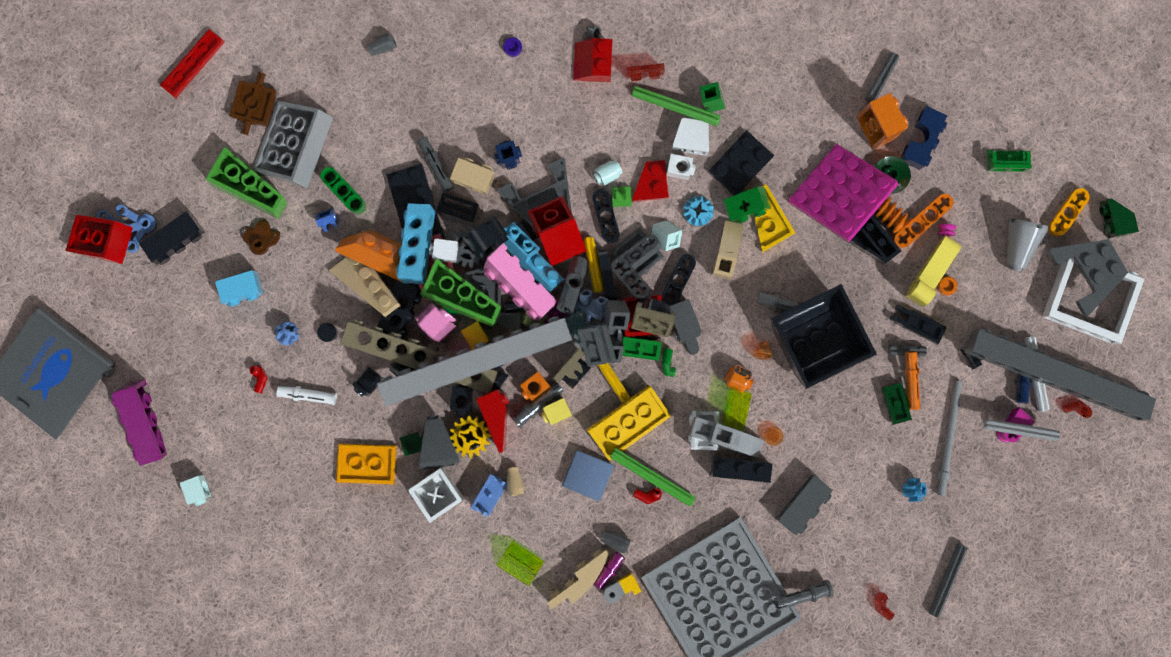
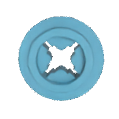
(690, 214)

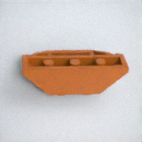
(373, 251)

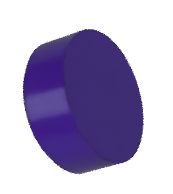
(512, 47)

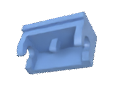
(489, 495)

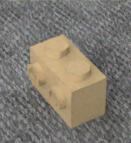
(473, 176)

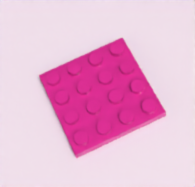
(843, 192)

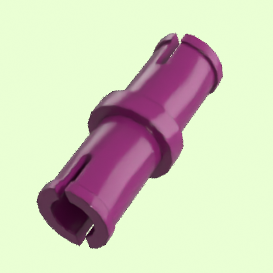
(609, 570)

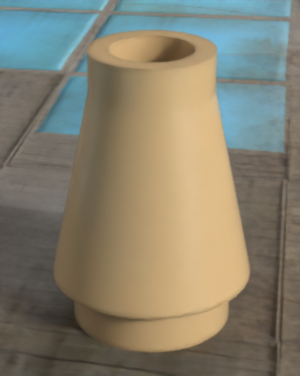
(514, 482)

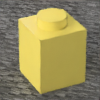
(556, 412)

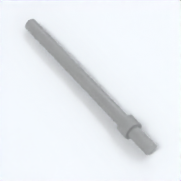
(944, 475)

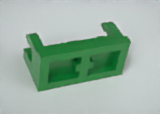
(1008, 161)
(642, 347)

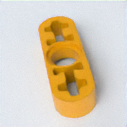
(1077, 208)

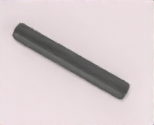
(948, 580)

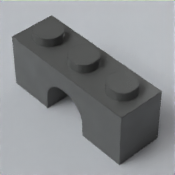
(617, 319)

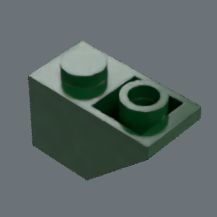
(1118, 219)

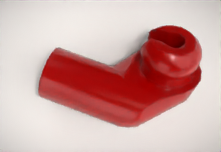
(260, 376)
(648, 497)

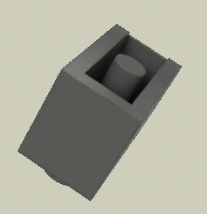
(686, 326)

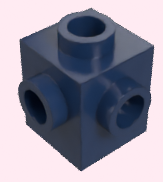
(505, 148)

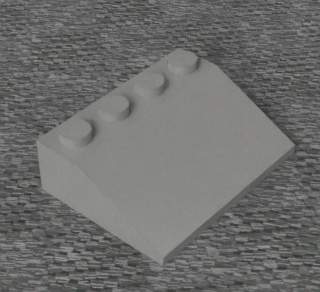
(293, 143)

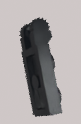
(920, 325)

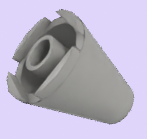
(1023, 242)

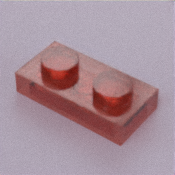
(653, 71)

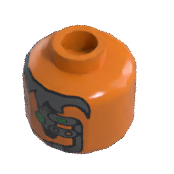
(739, 378)

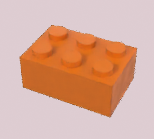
(882, 121)

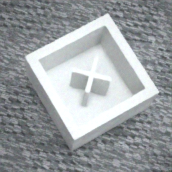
(436, 494)

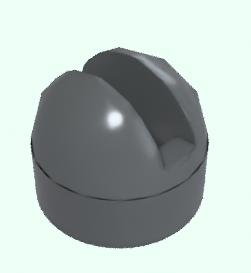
(593, 31)

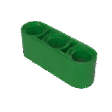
(336, 185)

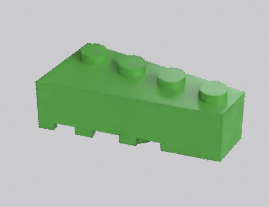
(242, 183)
(456, 294)

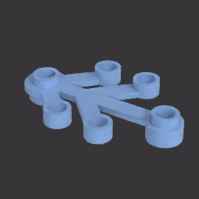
(138, 226)

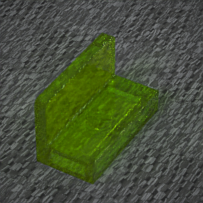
(736, 409)
(520, 563)

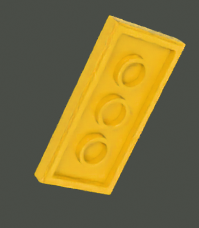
(629, 421)

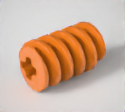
(892, 215)

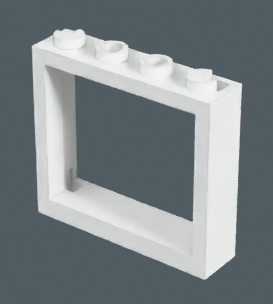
(1116, 337)

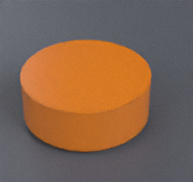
(947, 286)

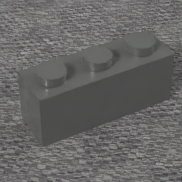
(804, 505)

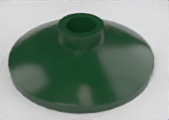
(898, 169)

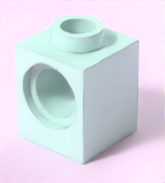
(195, 490)

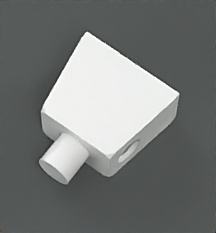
(692, 137)

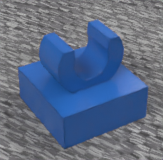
(325, 218)

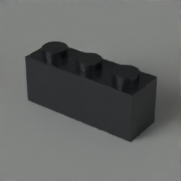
(172, 238)
(741, 469)

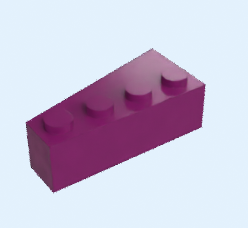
(139, 422)

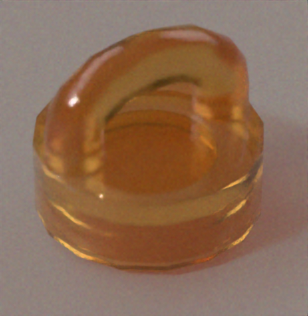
(763, 354)

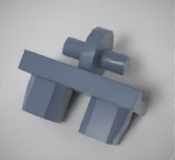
(592, 307)

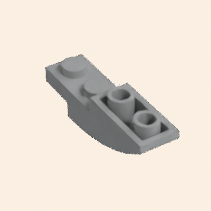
(726, 437)

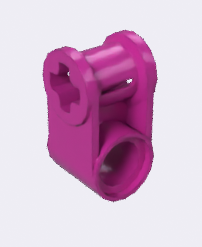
(1017, 416)

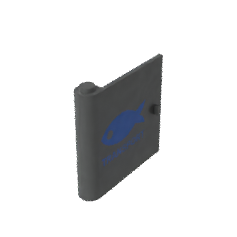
(50, 371)

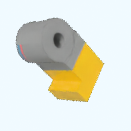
(621, 587)

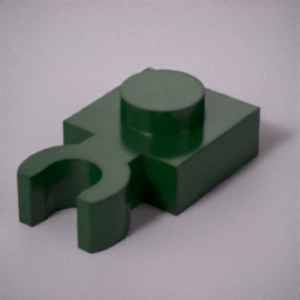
(411, 443)

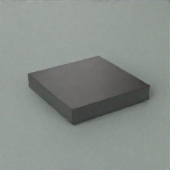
(631, 241)

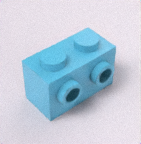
(239, 288)

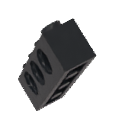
(400, 291)

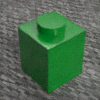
(712, 97)

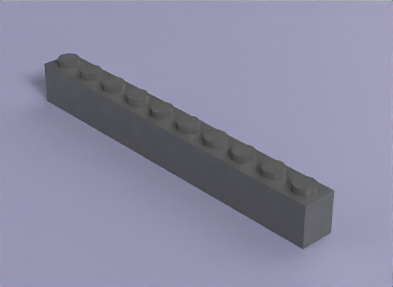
(1060, 375)

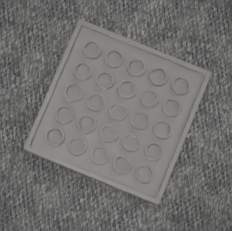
(720, 594)

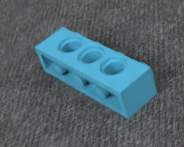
(423, 234)

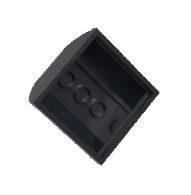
(822, 337)

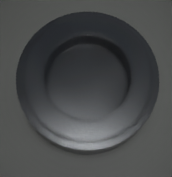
(327, 332)
(500, 380)

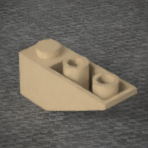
(727, 250)

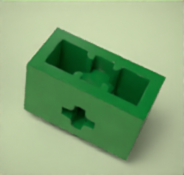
(737, 204)

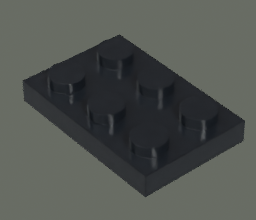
(741, 163)

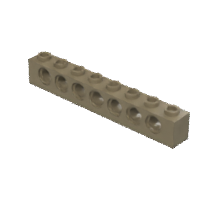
(350, 339)

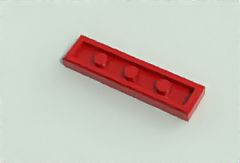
(192, 63)

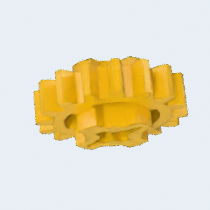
(473, 428)

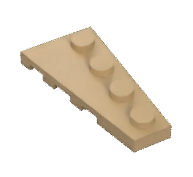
(366, 284)

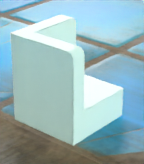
(667, 234)

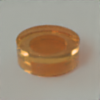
(773, 436)

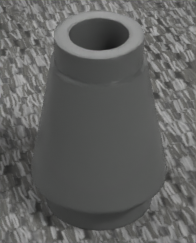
(382, 45)
(616, 541)

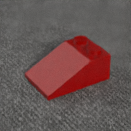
(99, 238)
(495, 413)

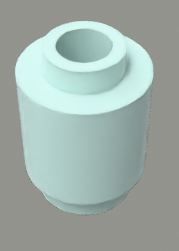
(607, 172)

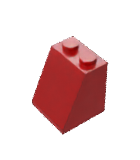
(557, 230)

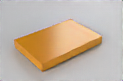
(366, 463)

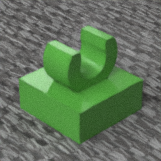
(621, 197)

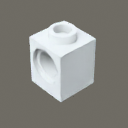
(672, 170)
(444, 250)

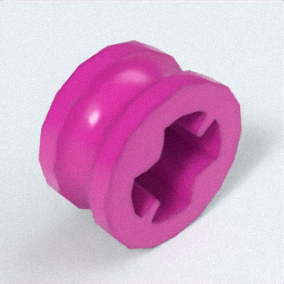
(947, 229)

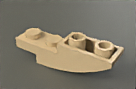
(586, 575)

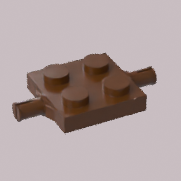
(253, 103)

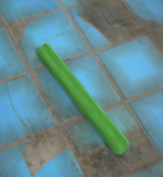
(677, 106)
(652, 477)

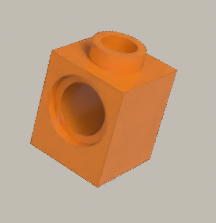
(543, 386)

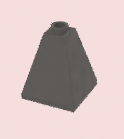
(436, 446)

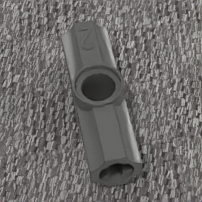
(570, 294)

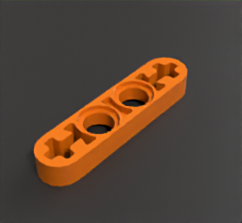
(923, 221)

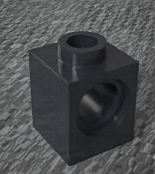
(458, 391)

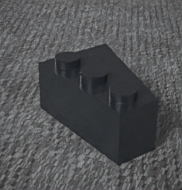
(875, 242)

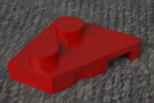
(652, 182)

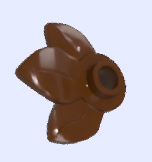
(260, 234)

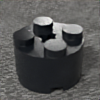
(485, 237)

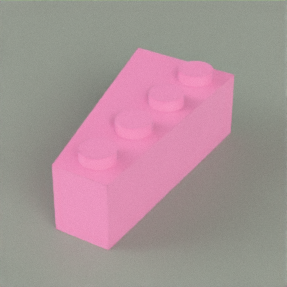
(436, 322)

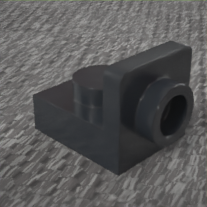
(367, 383)

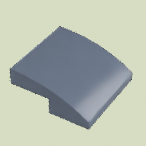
(587, 475)

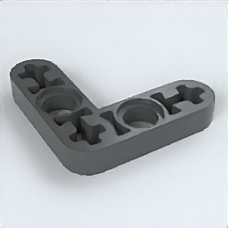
(630, 266)

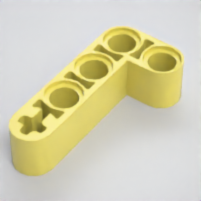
(923, 287)

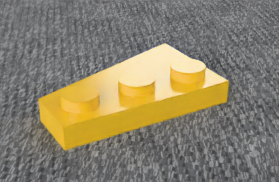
(774, 225)

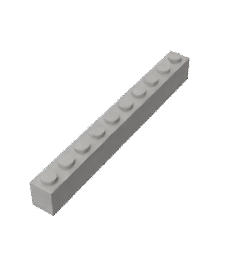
(474, 361)

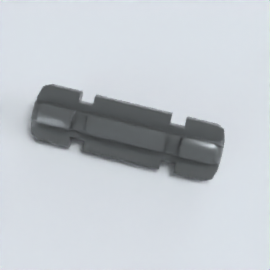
(895, 350)

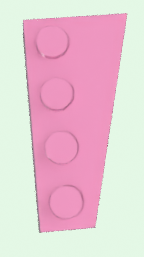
(518, 283)

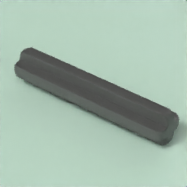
(882, 77)

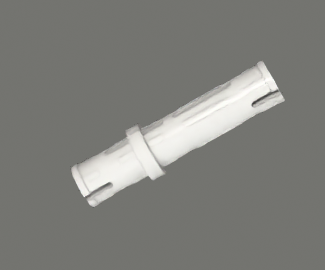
(298, 393)

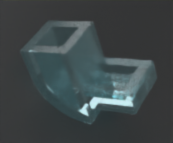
(574, 322)

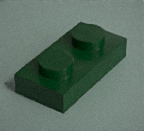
(896, 403)

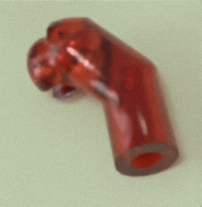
(1079, 407)
(880, 606)

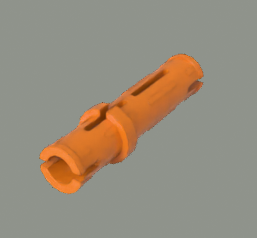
(912, 375)

